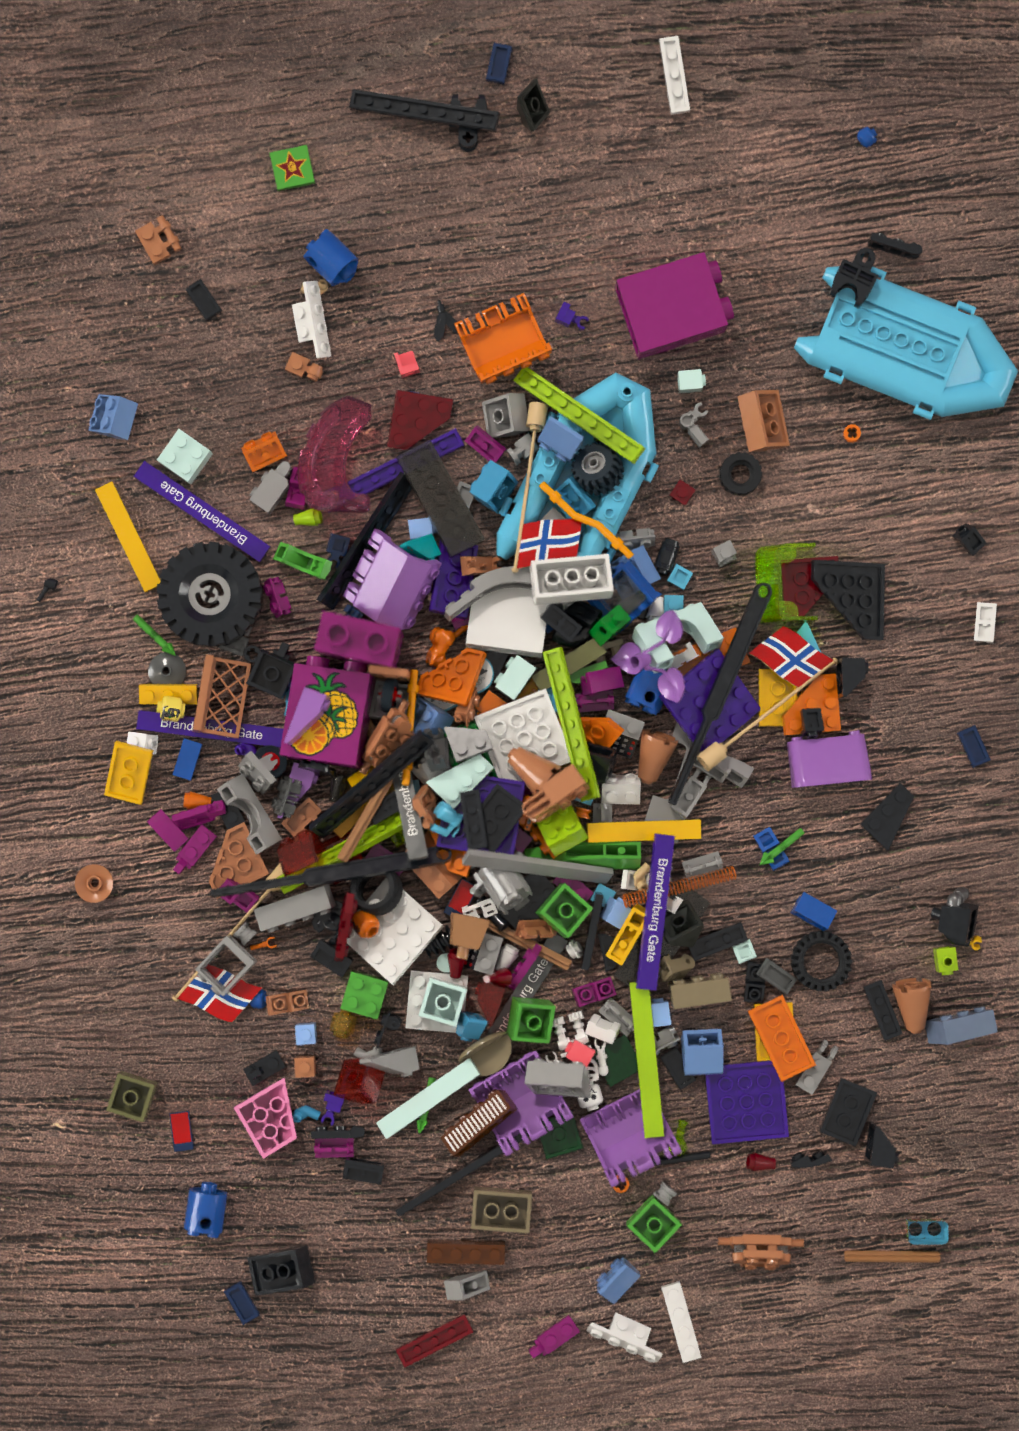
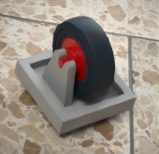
(387, 696)
(263, 767)

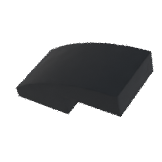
(754, 984)
(803, 1161)

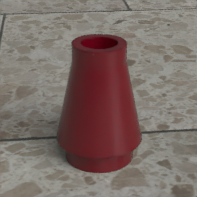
(455, 964)
(759, 1162)

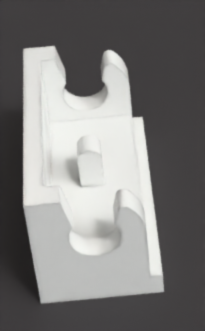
(985, 622)

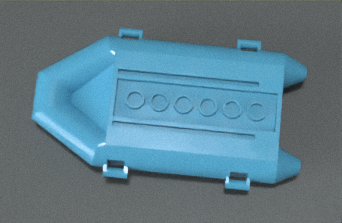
(911, 350)
(629, 410)

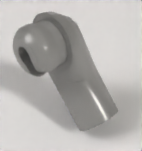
(360, 1053)

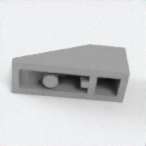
(397, 1061)

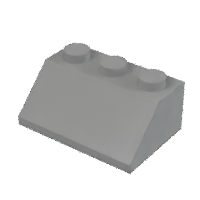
(558, 1078)

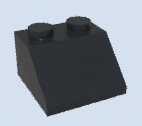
(849, 674)
(879, 1149)

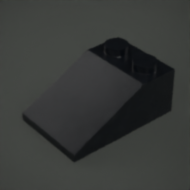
(281, 1270)

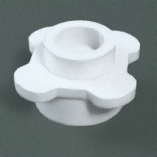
(574, 949)

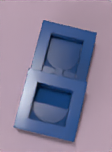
(767, 842)

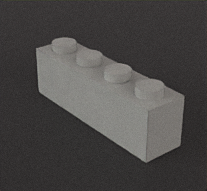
(294, 908)

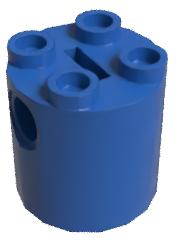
(331, 258)
(645, 682)
(205, 1203)

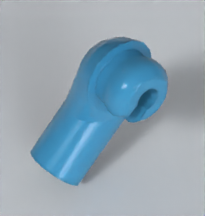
(304, 1112)

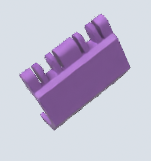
(391, 583)
(531, 1106)
(620, 1140)

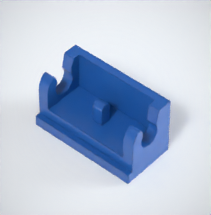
(814, 911)

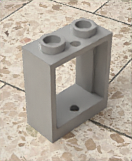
(239, 951)

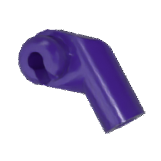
(244, 748)

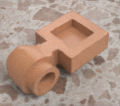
(299, 365)

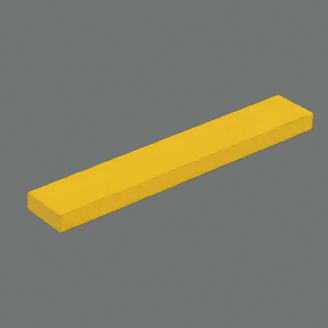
(128, 536)
(642, 830)

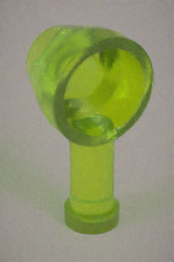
(679, 1136)

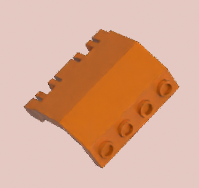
(503, 342)

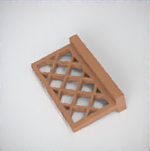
(205, 692)

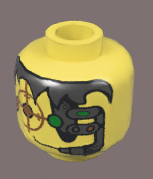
(171, 708)

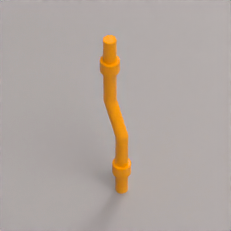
(555, 497)
(412, 689)

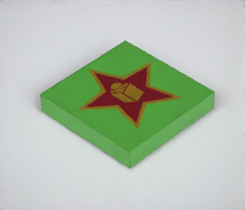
(292, 168)

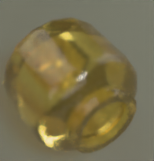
(343, 1024)

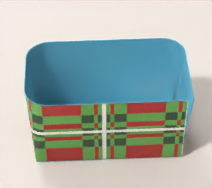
(941, 1238)

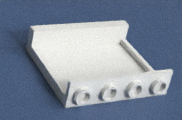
(507, 623)

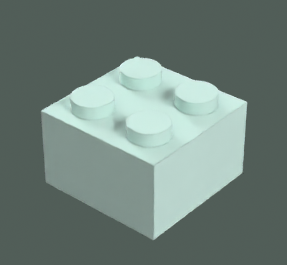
(184, 456)
(515, 677)
(443, 1001)

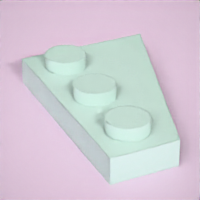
(460, 778)

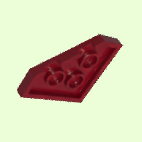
(415, 417)
(798, 584)
(345, 927)

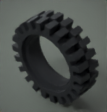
(843, 954)

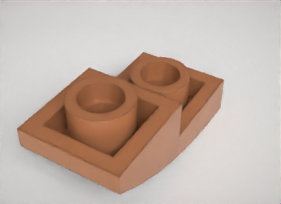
(287, 1002)

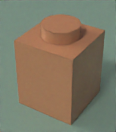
(305, 1066)

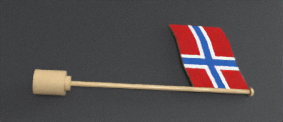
(546, 537)
(791, 660)
(232, 1004)

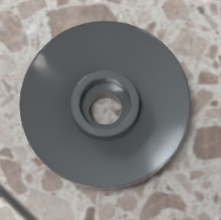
(174, 663)

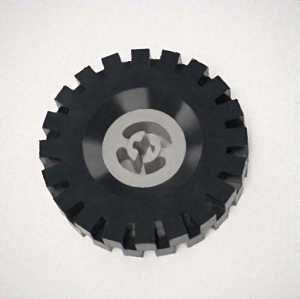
(184, 581)

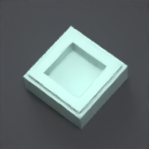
(744, 951)

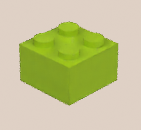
(562, 830)

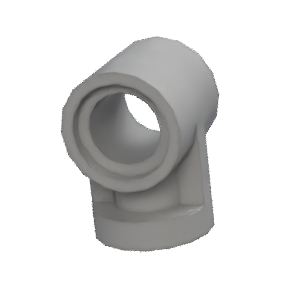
(522, 449)

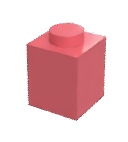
(579, 1052)

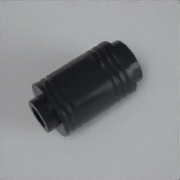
(666, 556)

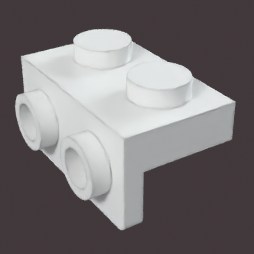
(621, 789)

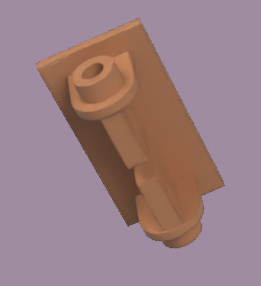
(467, 714)
(532, 928)

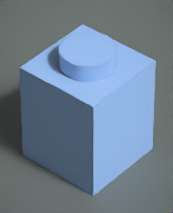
(420, 528)
(615, 912)
(660, 1012)
(306, 1033)

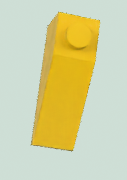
(627, 935)

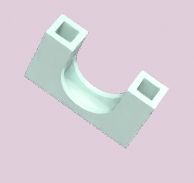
(694, 621)

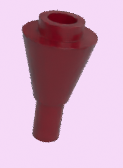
(501, 977)

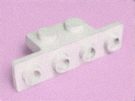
(311, 321)
(627, 1334)

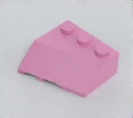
(268, 1118)

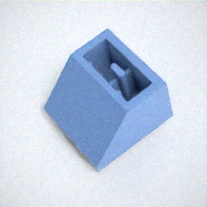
(113, 416)
(642, 562)
(430, 716)
(702, 1052)
(617, 1279)

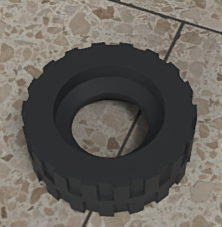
(740, 488)

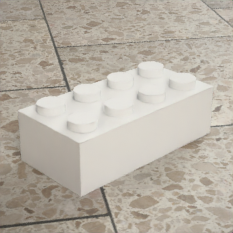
(571, 579)

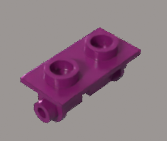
(278, 605)
(595, 702)
(334, 1147)

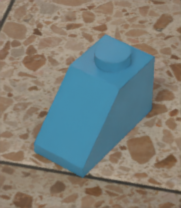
(470, 1026)

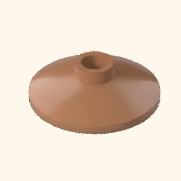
(84, 885)

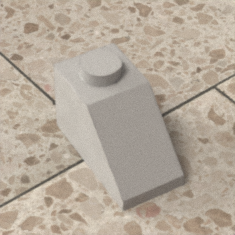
(466, 1285)

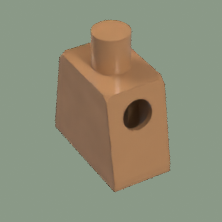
(467, 933)

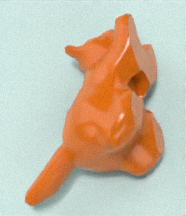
(442, 640)

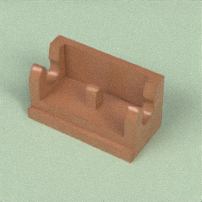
(478, 565)

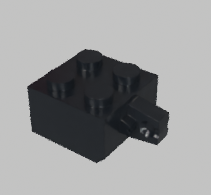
(272, 671)

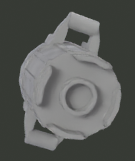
(504, 887)

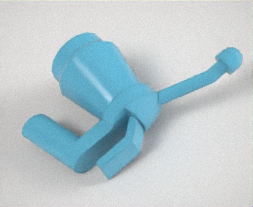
(448, 814)

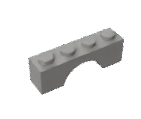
(240, 794)

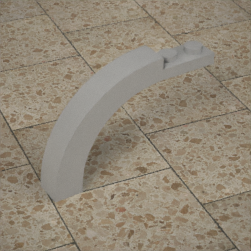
(490, 582)

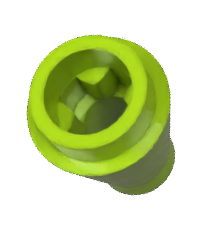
(309, 517)

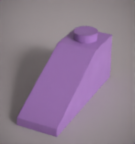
(308, 712)
(308, 779)

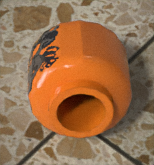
(365, 924)

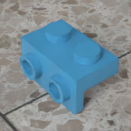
(575, 497)

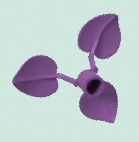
(632, 661)

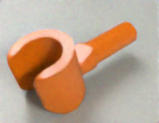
(263, 944)

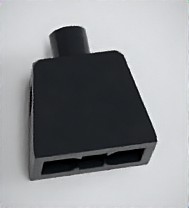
(603, 761)

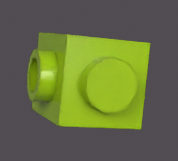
(945, 960)

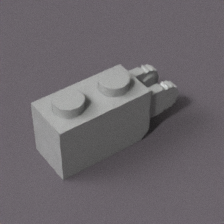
(272, 488)

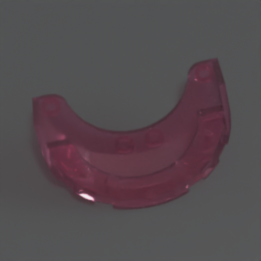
(325, 457)

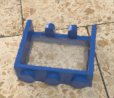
(629, 592)

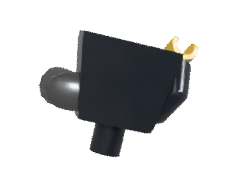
(958, 919)

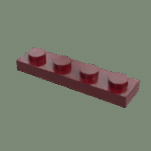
(434, 1340)

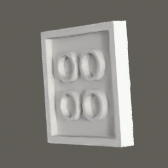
(417, 989)

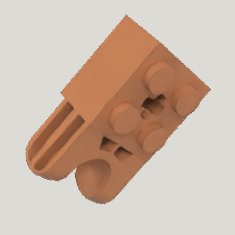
(556, 794)

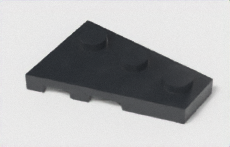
(888, 816)

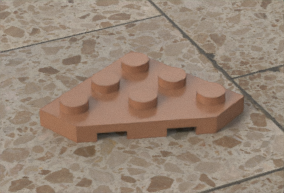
(237, 859)

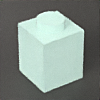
(690, 381)

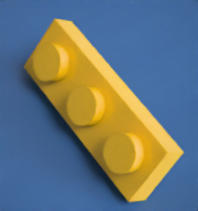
(155, 692)

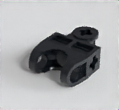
(464, 133)
(856, 276)

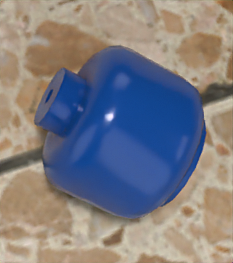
(867, 136)
(259, 1000)

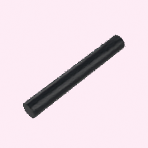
(684, 1158)

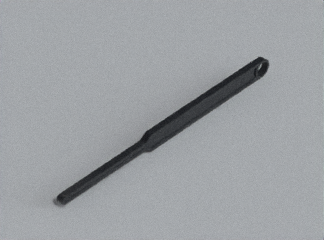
(724, 680)
(340, 872)

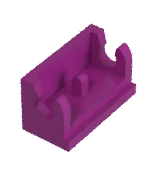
(601, 680)

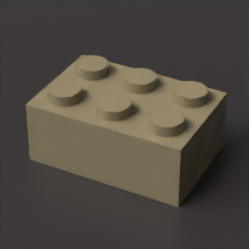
(699, 991)
(501, 1209)

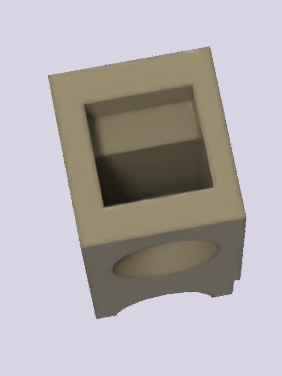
(675, 968)

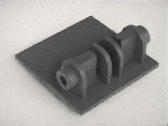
(279, 803)

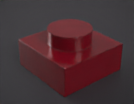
(682, 492)

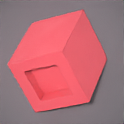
(407, 364)

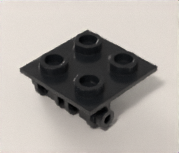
(390, 1021)

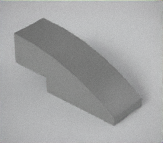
(730, 769)

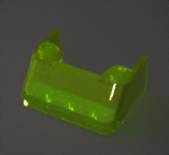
(769, 571)

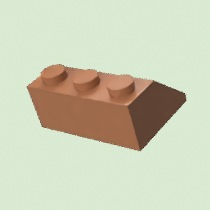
(763, 420)
(436, 877)

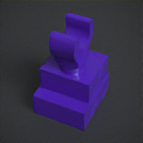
(567, 316)
(334, 1104)

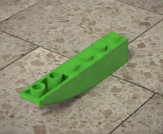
(604, 854)

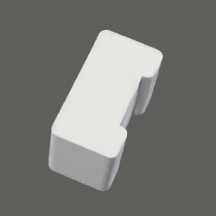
(602, 1029)

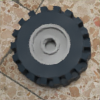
(597, 468)

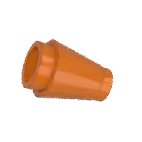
(193, 800)

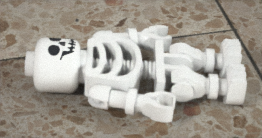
(596, 1094)

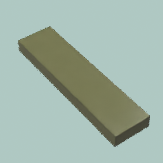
(575, 661)

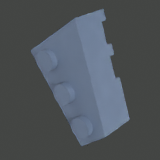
(961, 1027)

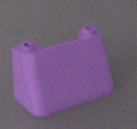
(828, 760)

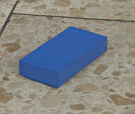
(187, 759)

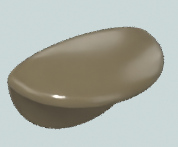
(489, 1053)

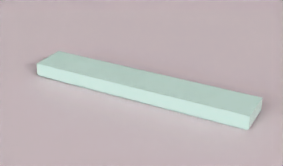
(428, 1098)

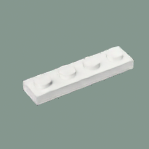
(674, 75)
(681, 1322)

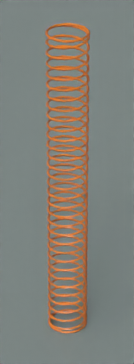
(624, 897)

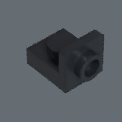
(969, 538)
(811, 722)

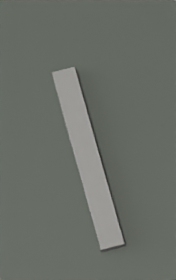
(537, 866)

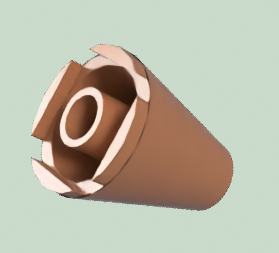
(654, 754)
(532, 768)
(913, 1002)

